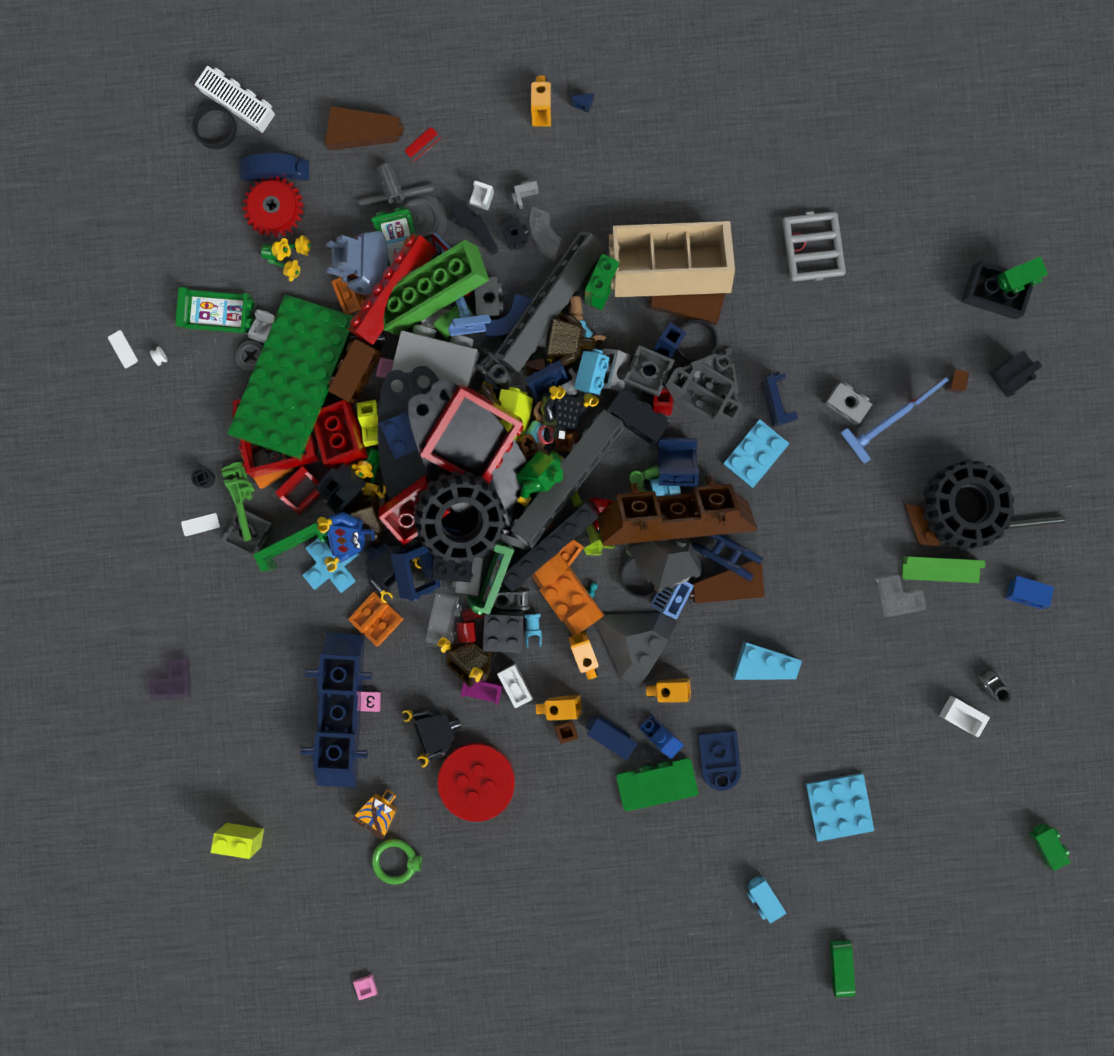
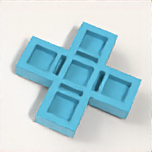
(319, 574)

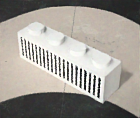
(235, 99)

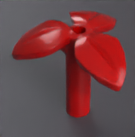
(601, 505)

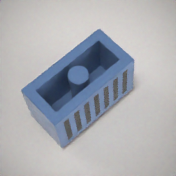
(672, 599)

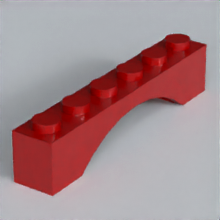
(369, 321)

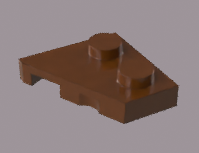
(922, 533)

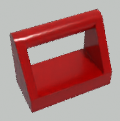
(292, 483)

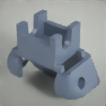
(362, 255)

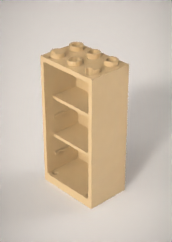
(672, 259)

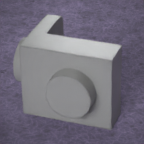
(525, 189)
(261, 325)
(569, 386)

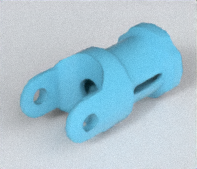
(532, 627)

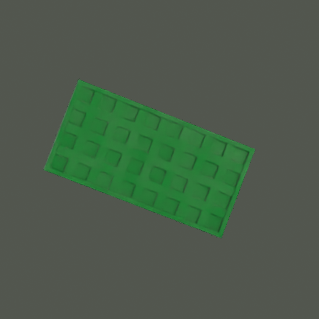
(291, 377)

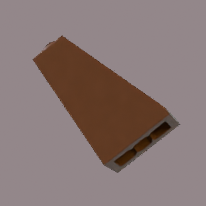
(359, 128)
(690, 306)
(729, 585)

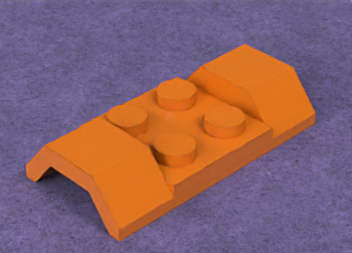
(566, 595)

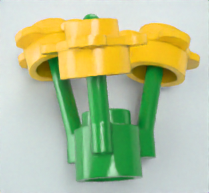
(281, 249)
(363, 469)

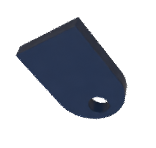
(720, 757)

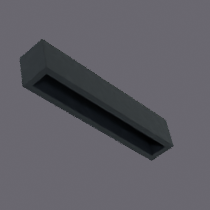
(550, 544)

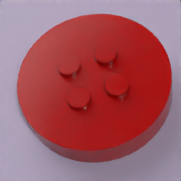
(476, 782)

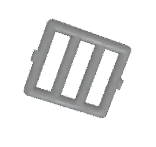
(834, 234)

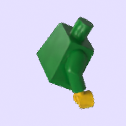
(539, 475)

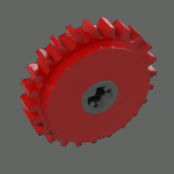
(263, 197)

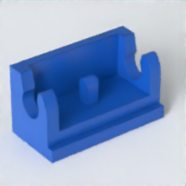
(1030, 592)

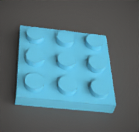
(839, 807)

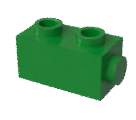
(1019, 276)
(1049, 846)

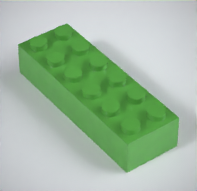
(434, 286)

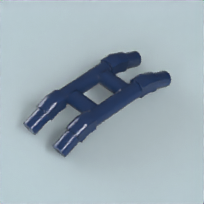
(729, 564)

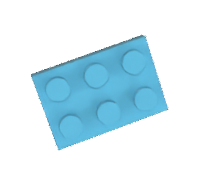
(756, 453)

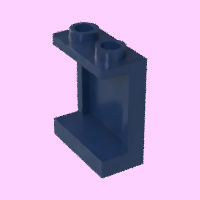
(774, 402)
(677, 462)

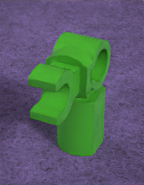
(648, 474)

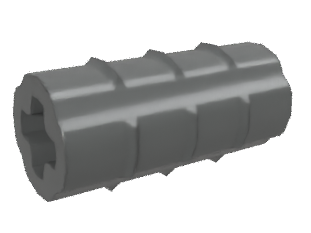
(390, 183)

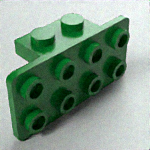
(657, 784)

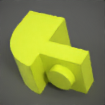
(368, 418)

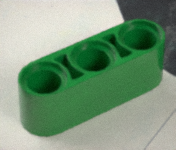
(842, 968)

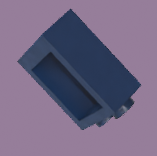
(403, 572)
(610, 736)

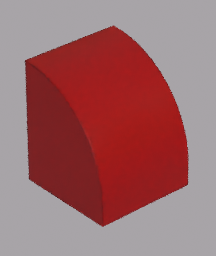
(663, 403)
(466, 631)

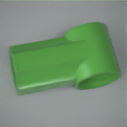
(445, 320)

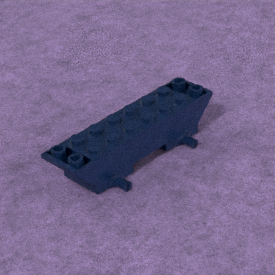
(339, 711)

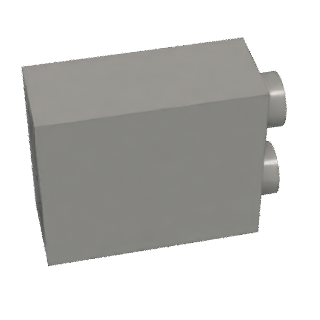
(448, 360)

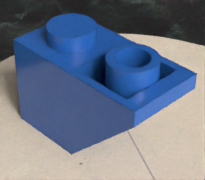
(661, 736)

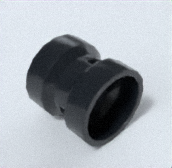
(206, 476)

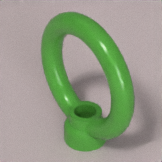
(414, 861)

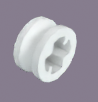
(158, 356)

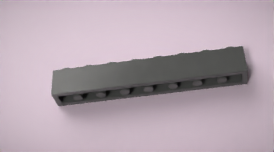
(550, 301)
(576, 468)

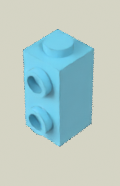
(592, 372)
(766, 899)

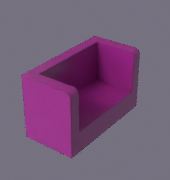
(483, 690)

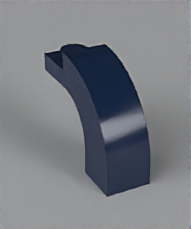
(273, 165)
(503, 326)
(666, 345)

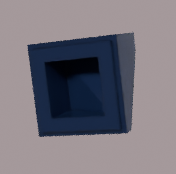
(582, 102)

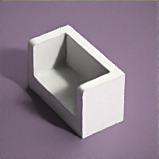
(515, 685)
(964, 716)

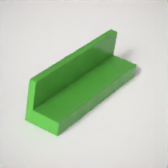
(941, 569)

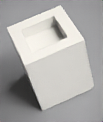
(481, 195)

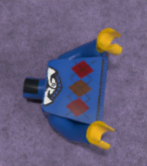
(345, 537)

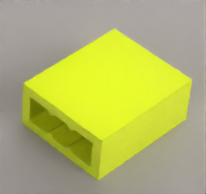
(517, 403)
(237, 840)

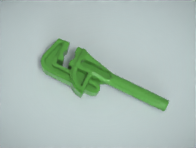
(239, 490)

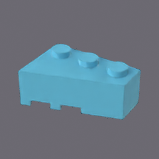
(764, 664)

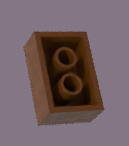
(354, 371)

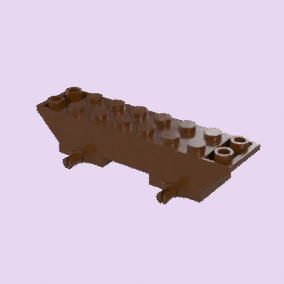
(648, 517)

